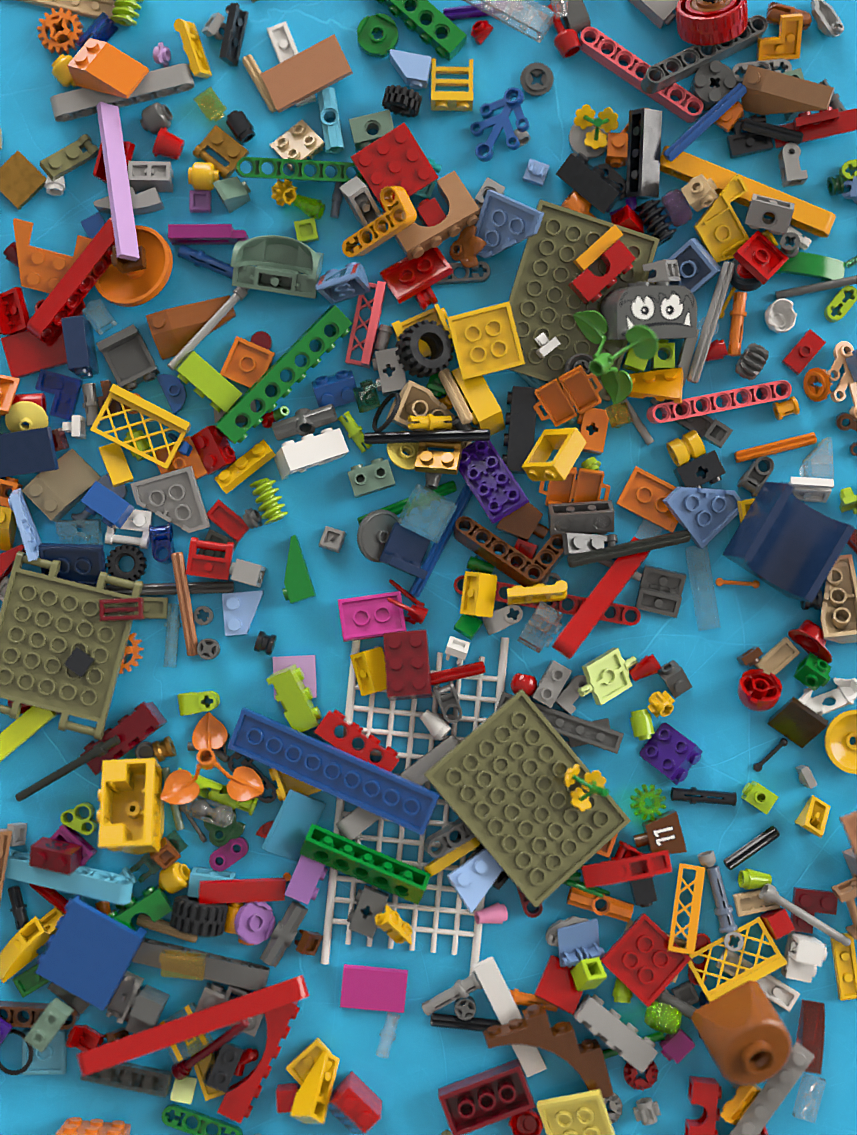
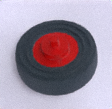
(743, 279)

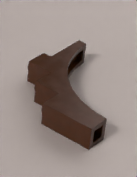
(560, 1040)

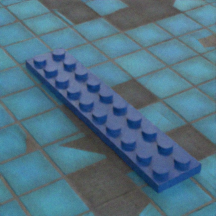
(333, 771)

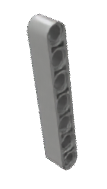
(153, 86)
(361, 819)

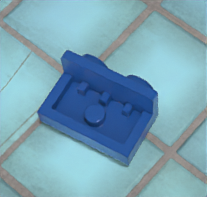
(335, 389)

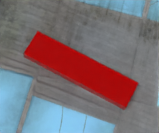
(241, 890)

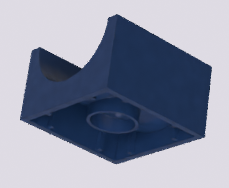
(787, 542)

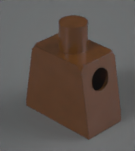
(523, 523)

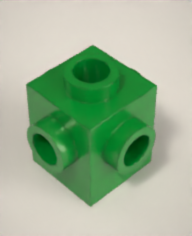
(813, 672)

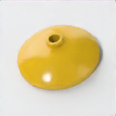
(838, 741)

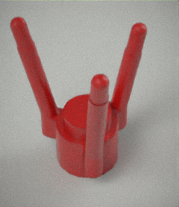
(416, 612)

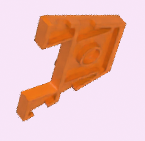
(40, 267)

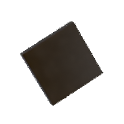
(798, 722)

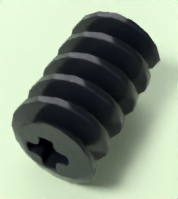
(655, 221)

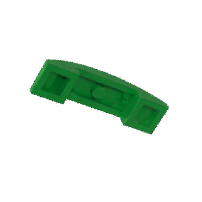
(814, 266)

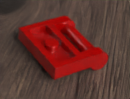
(207, 565)

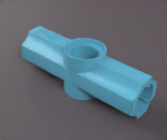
(331, 131)

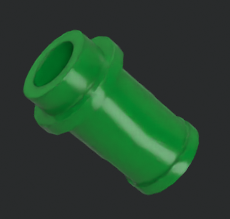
(479, 565)

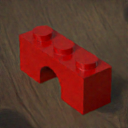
(616, 259)
(704, 1092)

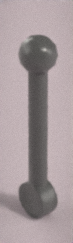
(201, 835)

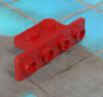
(822, 124)

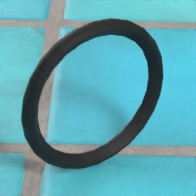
(392, 415)
(30, 1057)

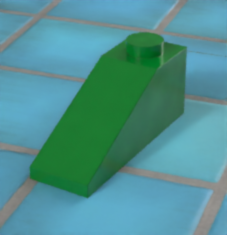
(297, 578)

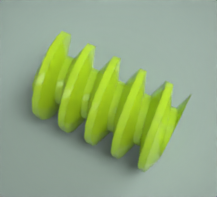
(125, 12)
(268, 500)

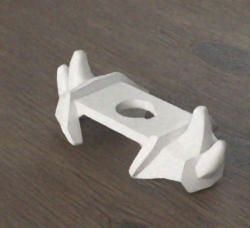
(843, 694)

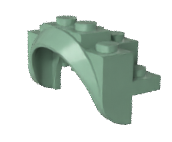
(276, 265)

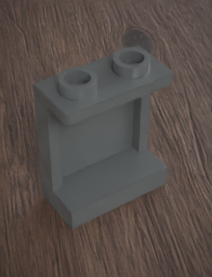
(128, 358)

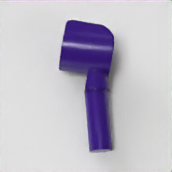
(632, 202)

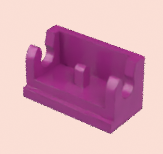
(69, 835)

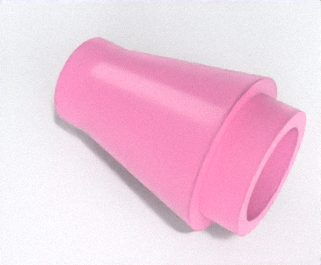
(492, 914)

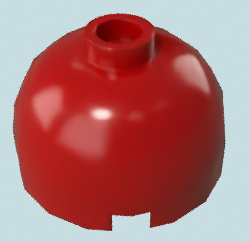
(759, 690)

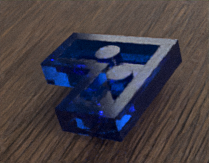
(65, 390)

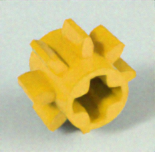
(284, 192)
(661, 704)

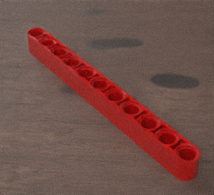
(192, 1025)

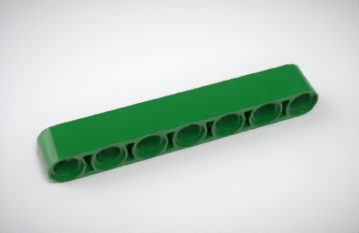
(298, 167)

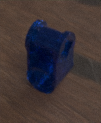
(162, 538)

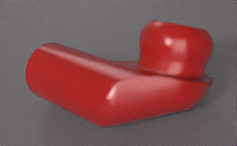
(247, 1056)

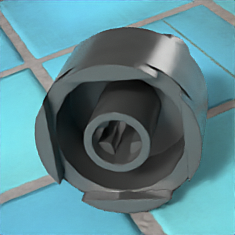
(715, 75)

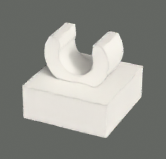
(546, 345)
(76, 427)
(457, 648)

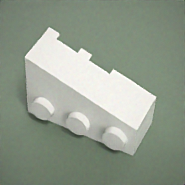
(310, 452)

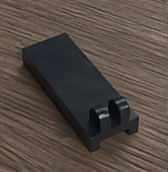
(233, 34)

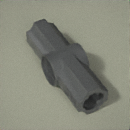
(304, 422)
(284, 934)

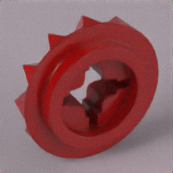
(639, 1083)

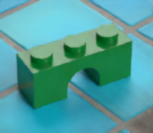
(152, 902)

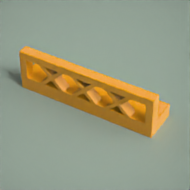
(695, 909)

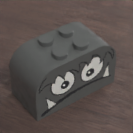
(659, 306)

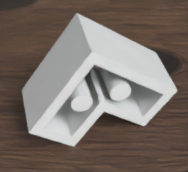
(803, 956)

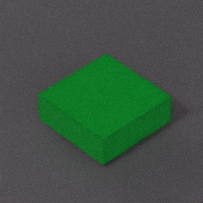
(468, 625)

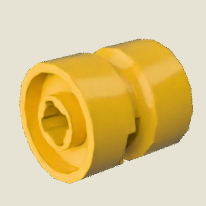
(688, 447)

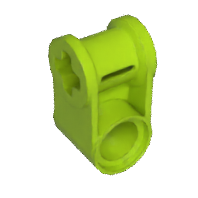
(194, 702)

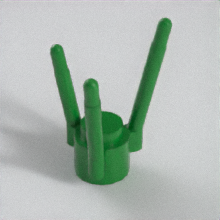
(574, 881)

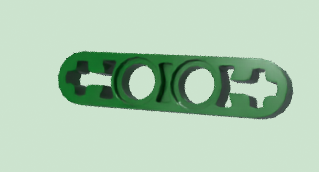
(203, 1121)

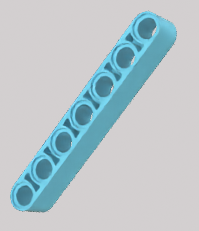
(82, 881)

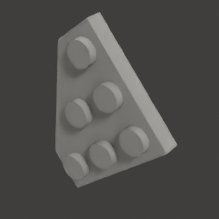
(173, 498)

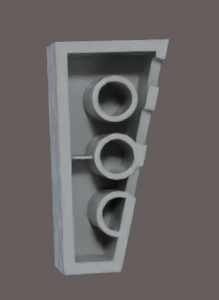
(615, 1033)

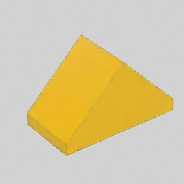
(814, 816)

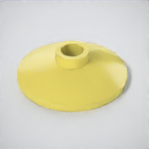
(26, 412)
(403, 461)

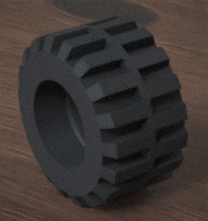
(436, 339)
(198, 918)

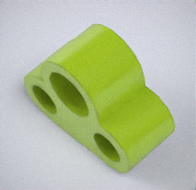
(79, 822)

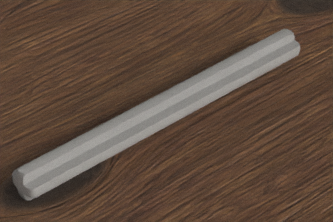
(710, 322)

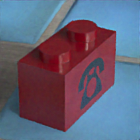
(55, 855)

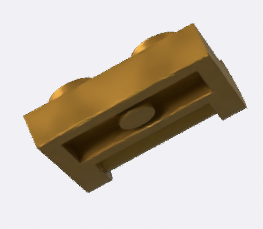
(225, 147)
(439, 461)

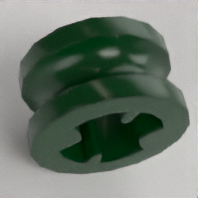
(835, 185)

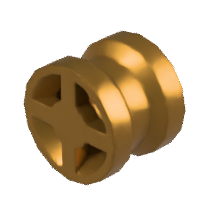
(164, 749)

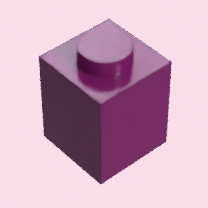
(676, 1045)

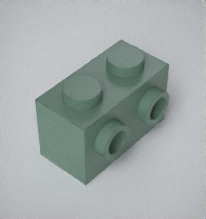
(371, 477)

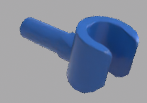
(184, 448)

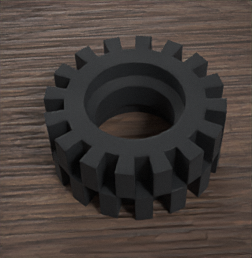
(402, 101)
(126, 550)

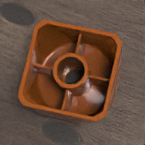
(744, 1035)

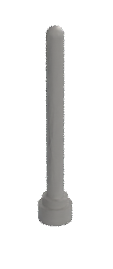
(769, 894)

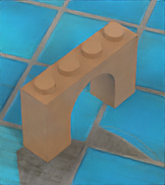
(462, 213)

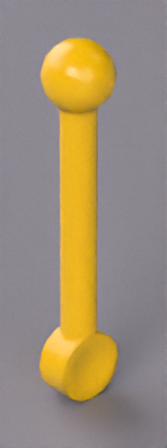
(726, 302)

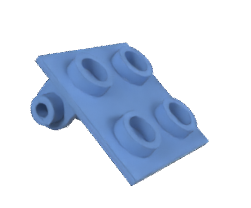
(579, 943)

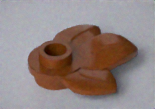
(469, 247)

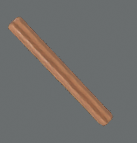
(185, 603)

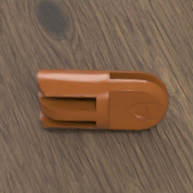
(776, 9)

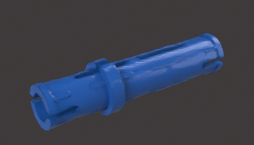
(199, 259)

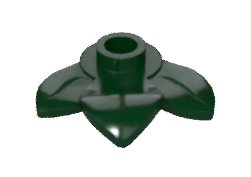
(230, 832)

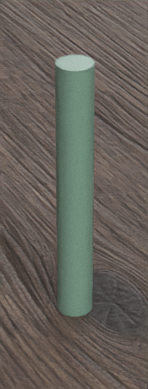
(174, 808)

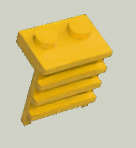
(452, 99)

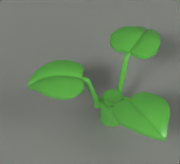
(641, 339)

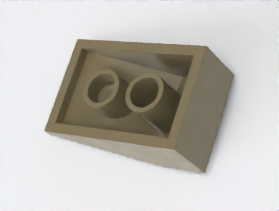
(61, 489)

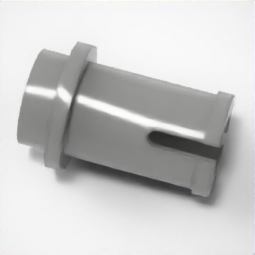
(383, 337)

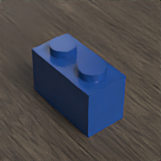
(107, 504)

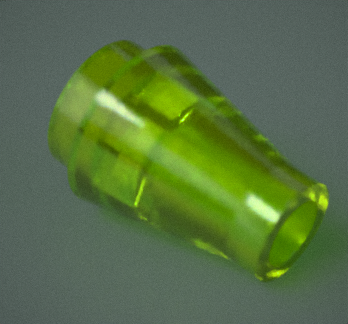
(311, 207)

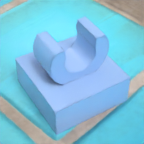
(536, 172)

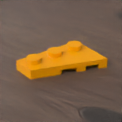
(658, 384)

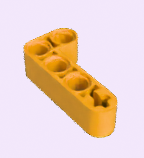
(378, 227)

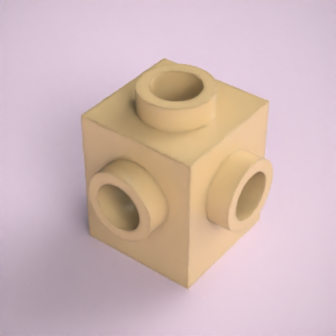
(700, 192)

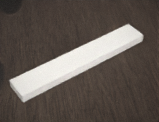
(507, 1010)

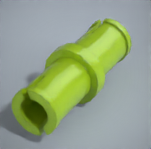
(354, 431)

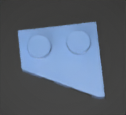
(239, 611)

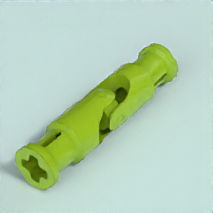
(224, 798)

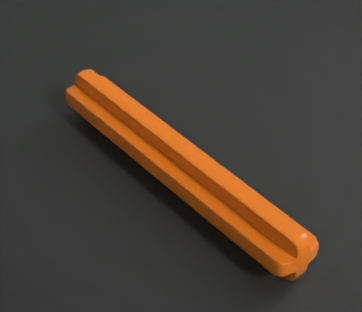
(775, 447)

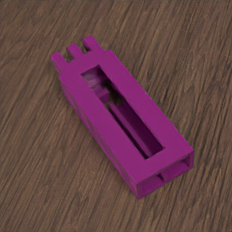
(205, 234)

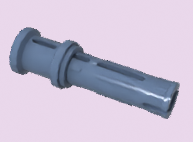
(723, 909)

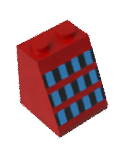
(355, 1105)

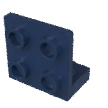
(405, 551)

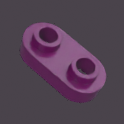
(228, 854)

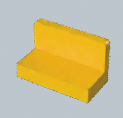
(478, 594)
(370, 670)

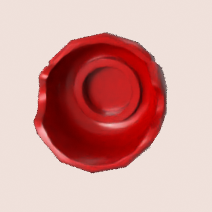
(526, 1123)

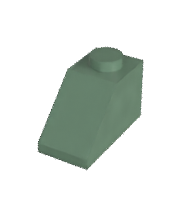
(232, 192)

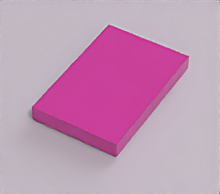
(370, 616)
(373, 988)

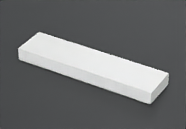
(285, 49)
(772, 987)

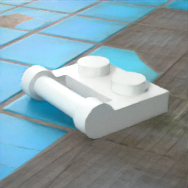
(137, 521)

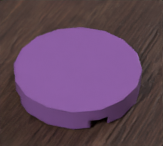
(254, 922)

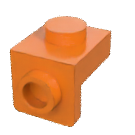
(730, 117)
(617, 149)

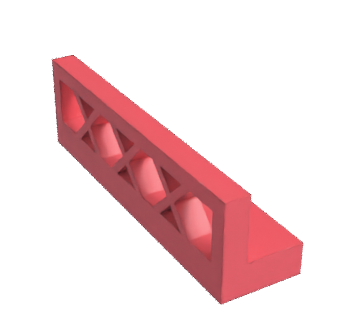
(371, 330)

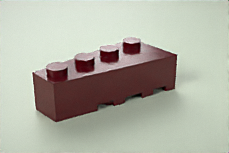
(131, 730)

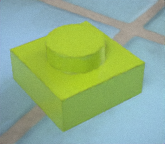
(306, 230)

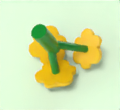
(606, 120)
(593, 783)

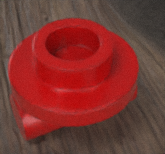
(481, 30)

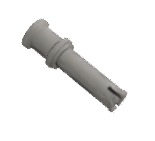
(461, 989)

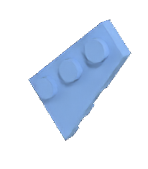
(25, 524)
(475, 878)

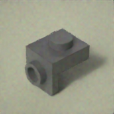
(674, 678)

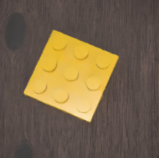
(485, 341)

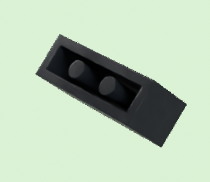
(590, 182)

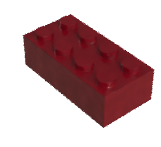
(486, 1098)

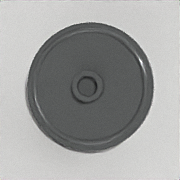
(375, 532)

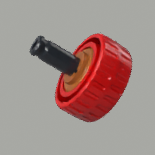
(711, 20)

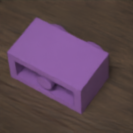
(304, 880)

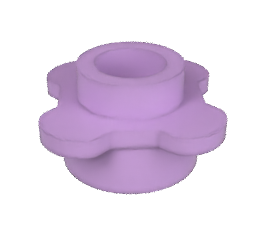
(161, 54)

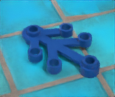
(499, 122)

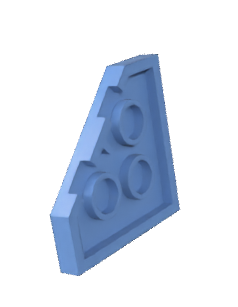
(505, 223)
(702, 511)

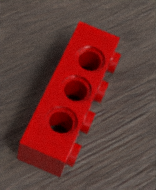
(327, 731)

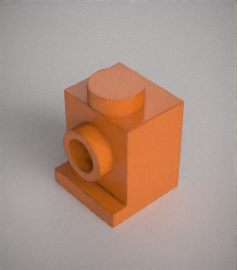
(5, 485)

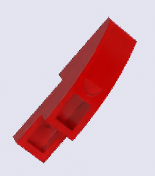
(626, 869)

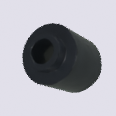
(240, 126)

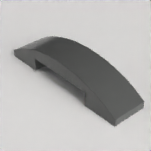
(707, 428)

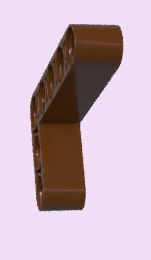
(509, 554)
(35, 1011)

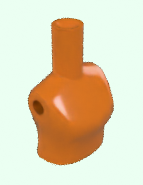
(577, 203)

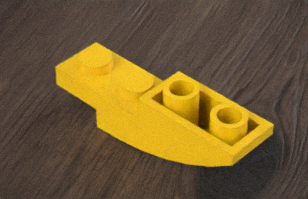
(26, 941)

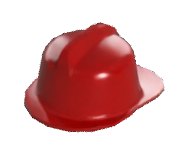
(811, 639)

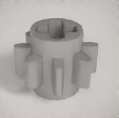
(646, 1111)

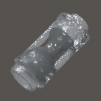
(221, 815)

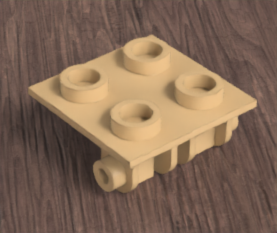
(298, 143)

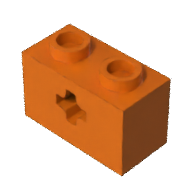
(599, 420)

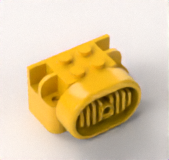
(131, 806)

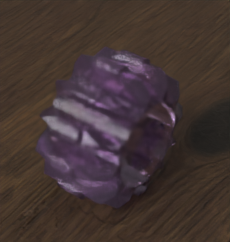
(677, 207)

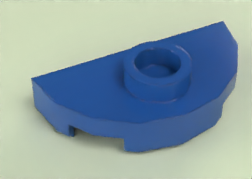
(173, 390)

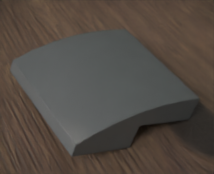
(660, 591)

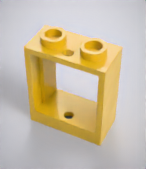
(567, 441)

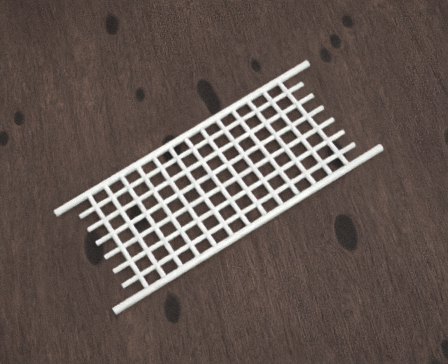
(340, 813)

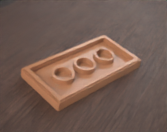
(306, 73)

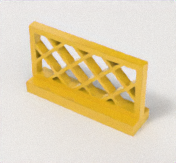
(145, 408)
(754, 973)

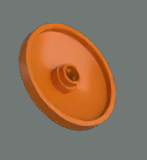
(141, 285)

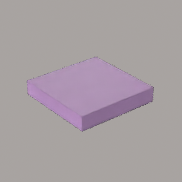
(306, 663)

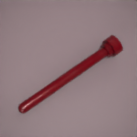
(183, 1069)

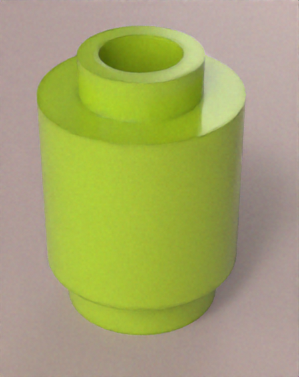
(142, 445)
(641, 724)

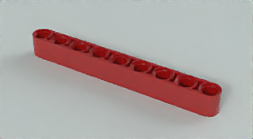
(619, 609)

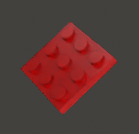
(394, 161)
(643, 960)

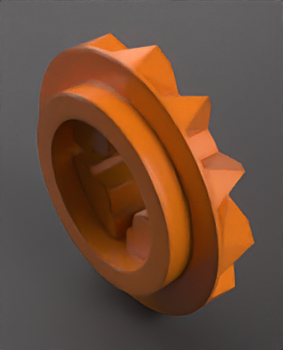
(813, 391)

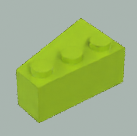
(208, 382)
(295, 698)

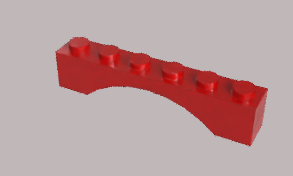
(239, 1095)

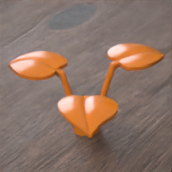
(208, 735)

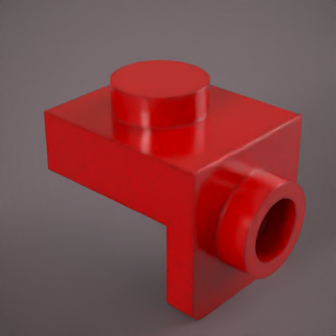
(84, 1038)

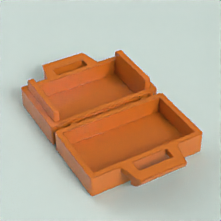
(560, 401)
(583, 489)

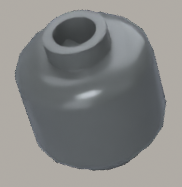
(156, 117)

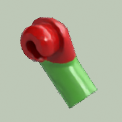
(274, 416)

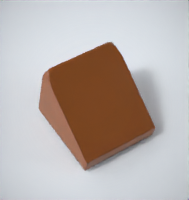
(166, 855)

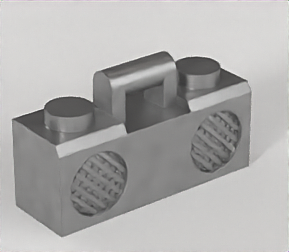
(581, 517)
(215, 994)

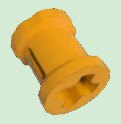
(786, 408)

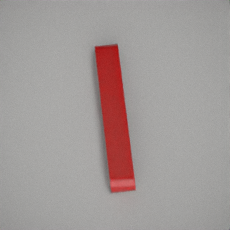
(74, 285)
(598, 603)

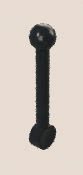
(758, 766)

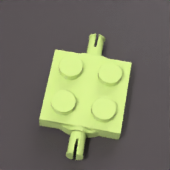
(607, 676)

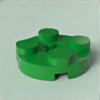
(373, 24)

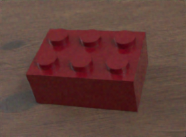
(407, 665)

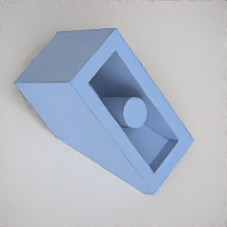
(412, 68)

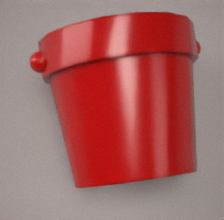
(168, 145)

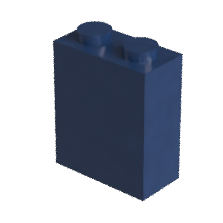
(80, 346)

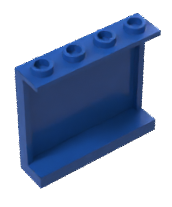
(89, 953)

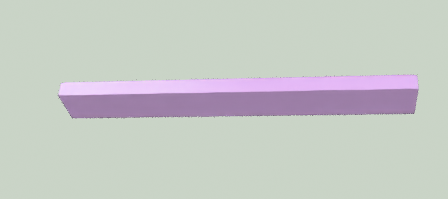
(117, 182)

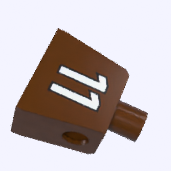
(662, 834)

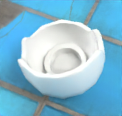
(780, 315)

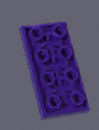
(490, 480)

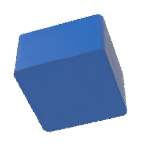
(93, 224)

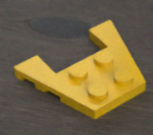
(721, 228)

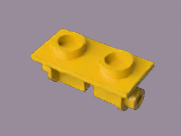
(394, 926)

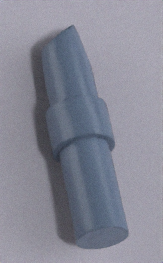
(336, 201)

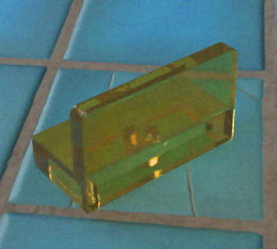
(182, 964)

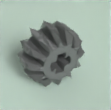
(752, 361)

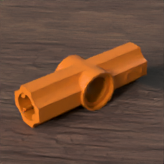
(613, 907)

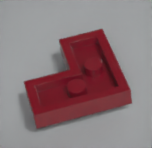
(811, 902)

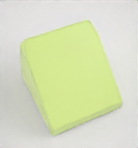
(184, 1090)

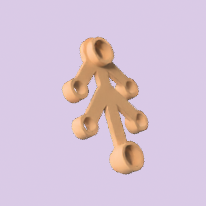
(847, 379)

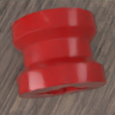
(426, 298)

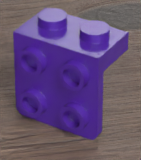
(671, 753)

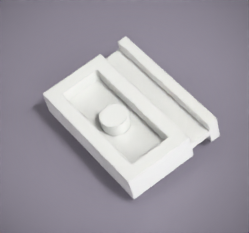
(812, 488)

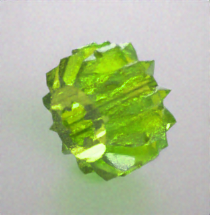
(648, 810)
(663, 1018)

